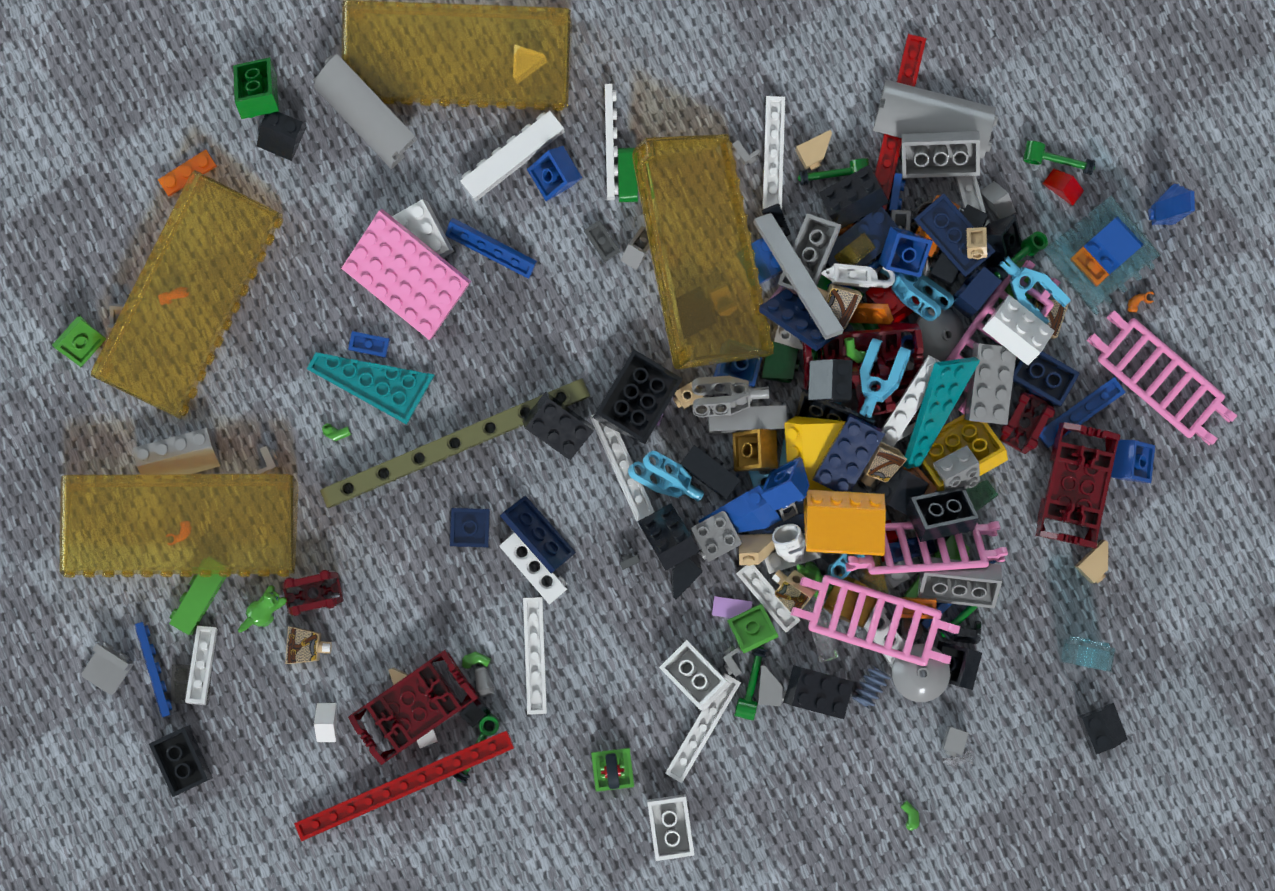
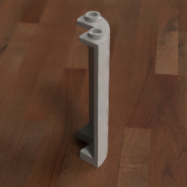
(917, 110)
(363, 111)

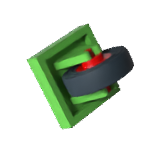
(612, 769)

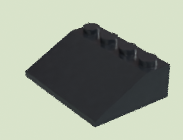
(637, 397)
(825, 410)

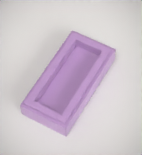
(729, 607)

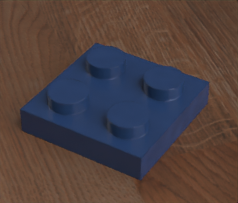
(469, 527)

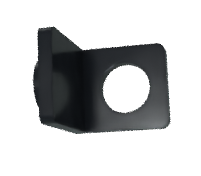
(779, 217)

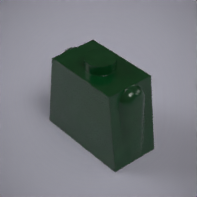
(781, 364)

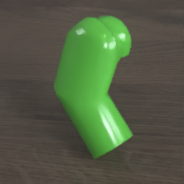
(913, 816)

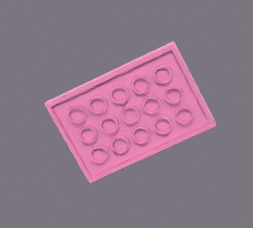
(406, 274)

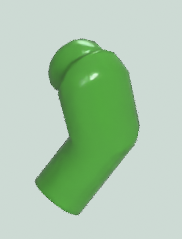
(851, 352)
(335, 434)
(473, 658)

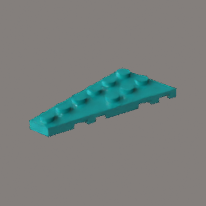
(382, 386)
(941, 395)

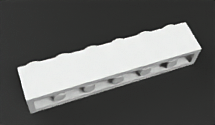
(512, 155)

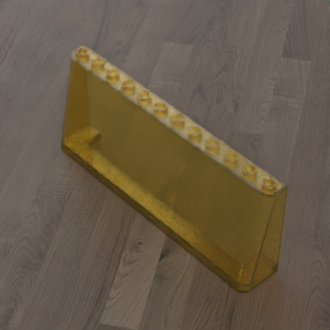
(460, 53)
(701, 250)
(187, 294)
(178, 525)

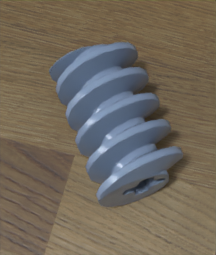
(871, 687)

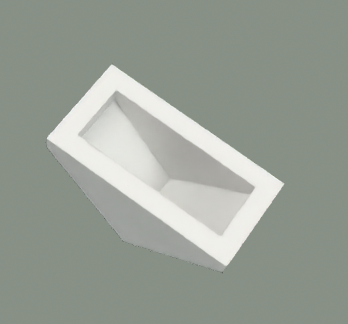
(326, 722)

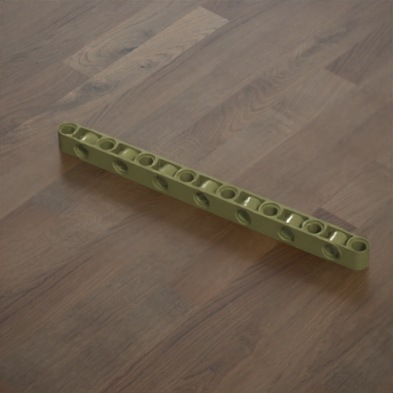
(441, 448)

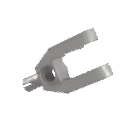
(739, 400)

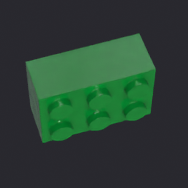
(255, 88)

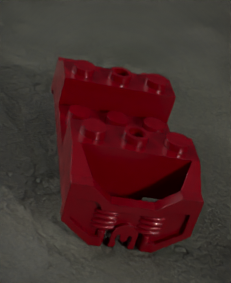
(891, 338)
(1077, 485)
(413, 706)

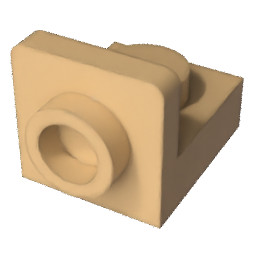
(977, 243)

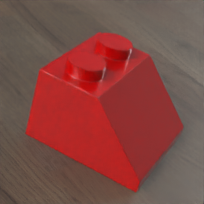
(887, 296)

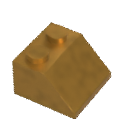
(755, 450)
(850, 602)

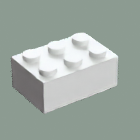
(423, 224)
(1018, 330)
(694, 675)
(670, 827)

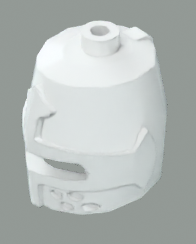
(789, 542)

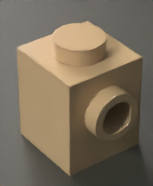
(685, 397)

